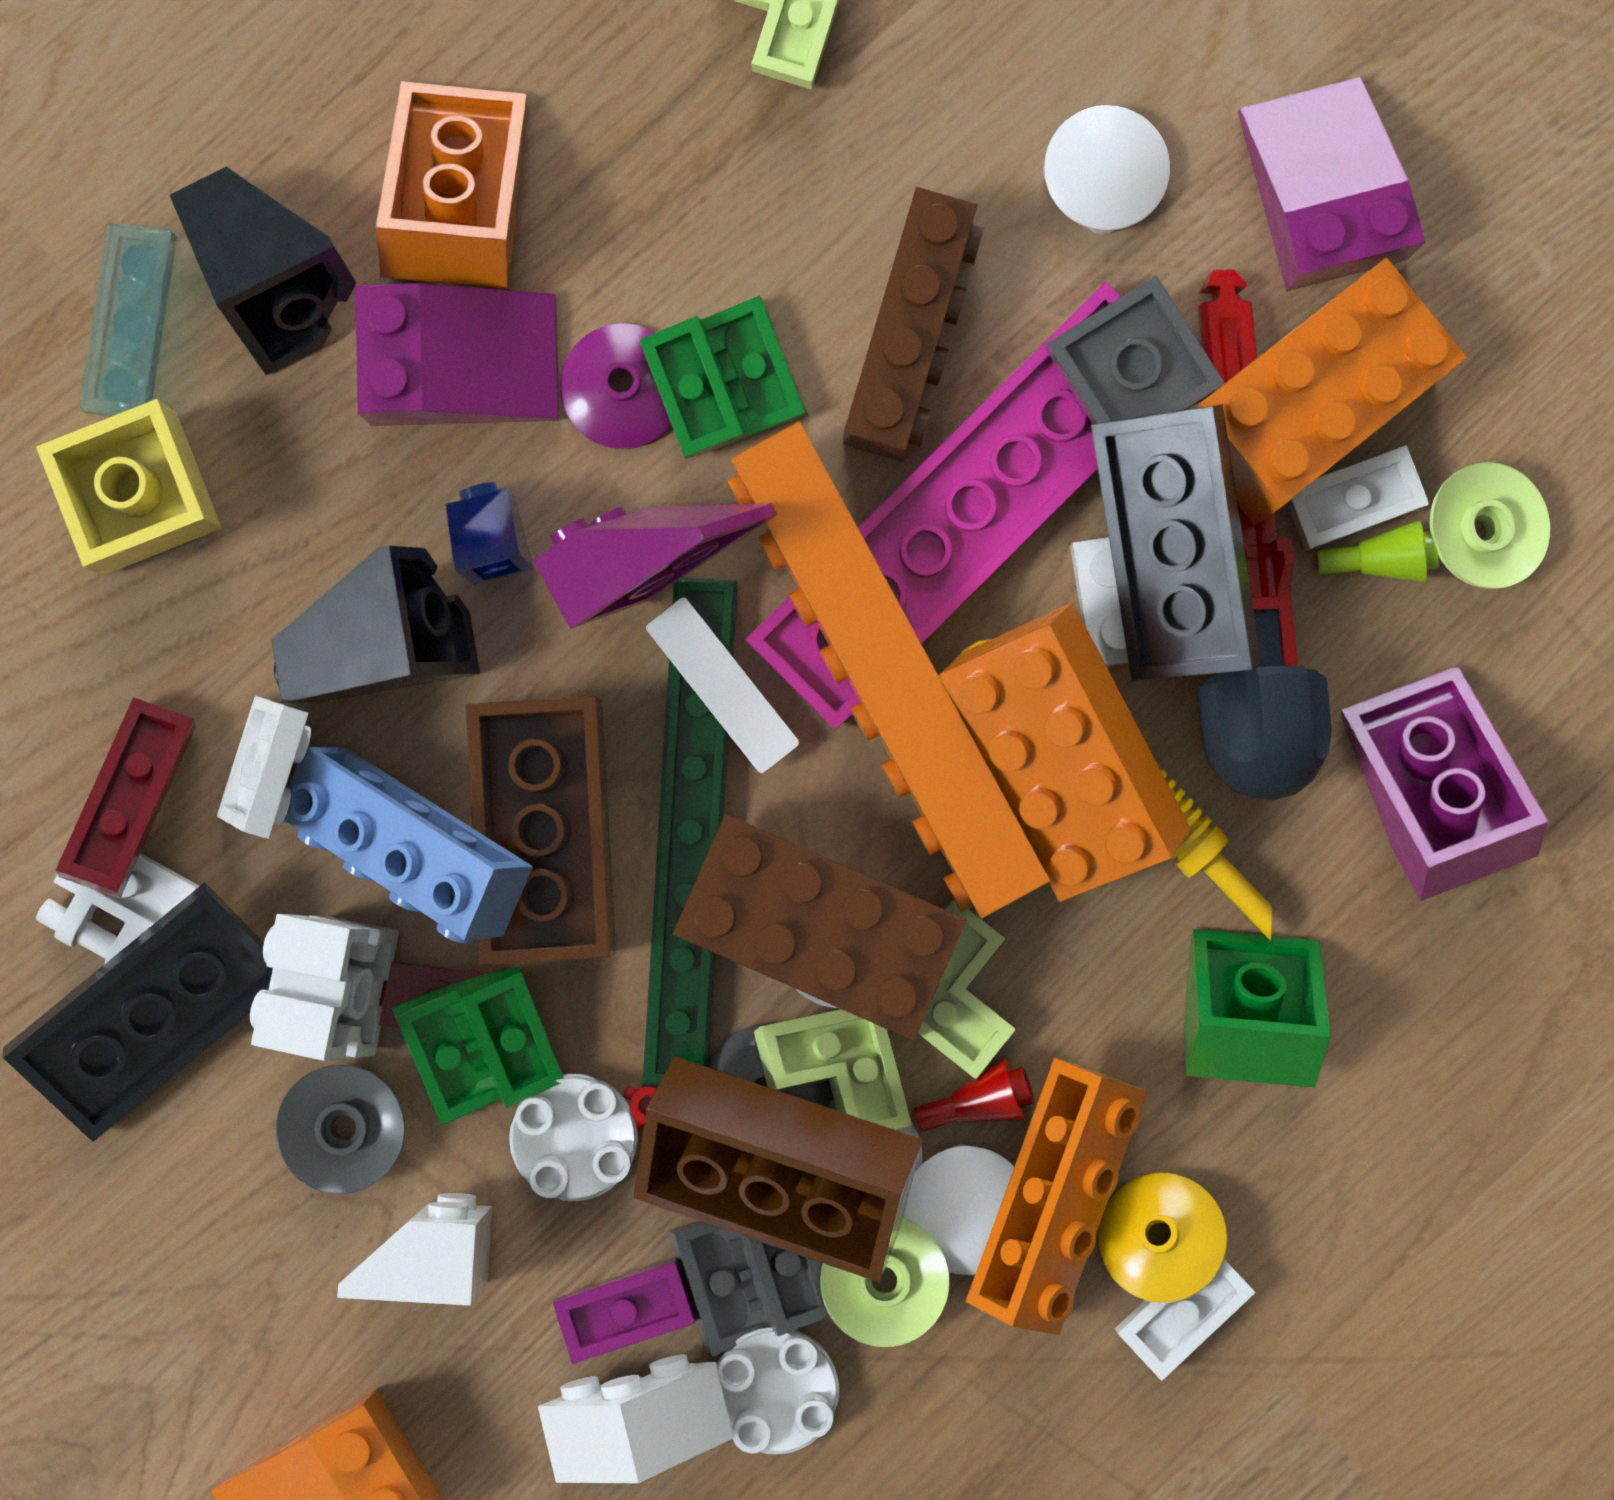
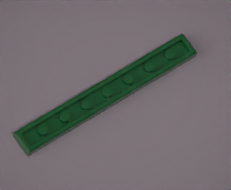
(688, 822)

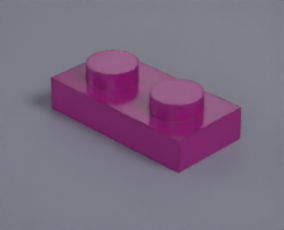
(624, 1311)

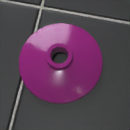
(595, 409)

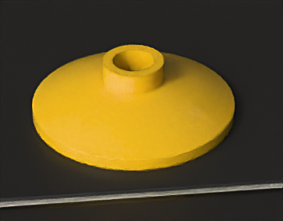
(1183, 1263)

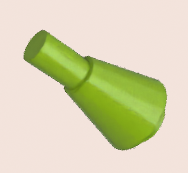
(1396, 554)

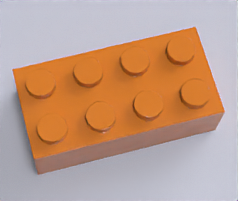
(1329, 387)
(1066, 753)

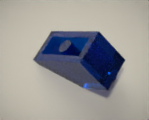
(487, 534)

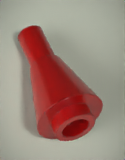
(993, 1096)

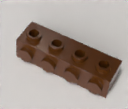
(909, 325)

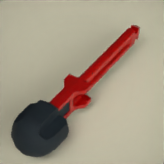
(1272, 723)

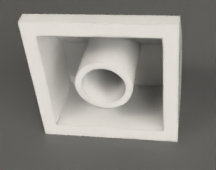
(431, 1258)

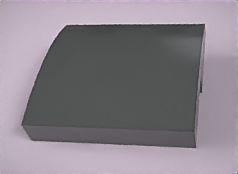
(744, 1285)

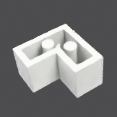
(635, 1423)

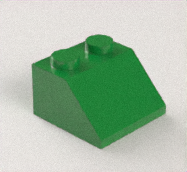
(1255, 1009)

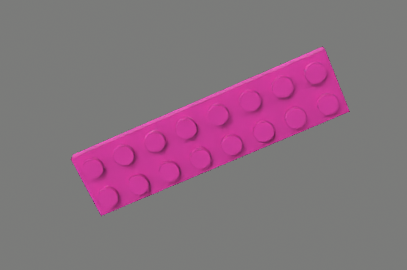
(957, 514)

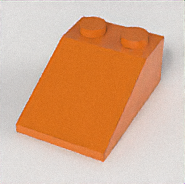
(451, 186)
(344, 1457)

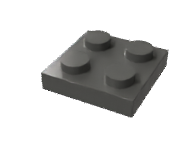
(1135, 358)

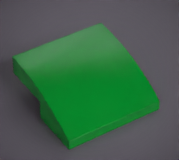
(723, 377)
(478, 1044)

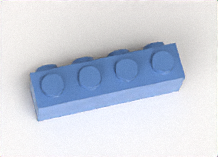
(405, 844)

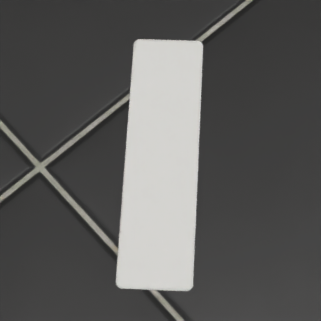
(722, 685)

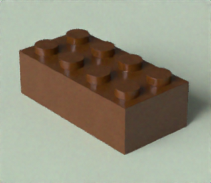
(545, 800)
(819, 927)
(776, 1168)

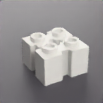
(323, 987)

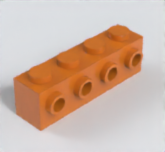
(1056, 1198)

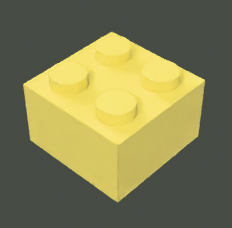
(128, 487)

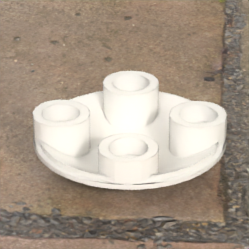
(1107, 168)
(574, 1139)
(958, 1200)
(778, 1391)

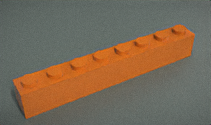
(889, 673)

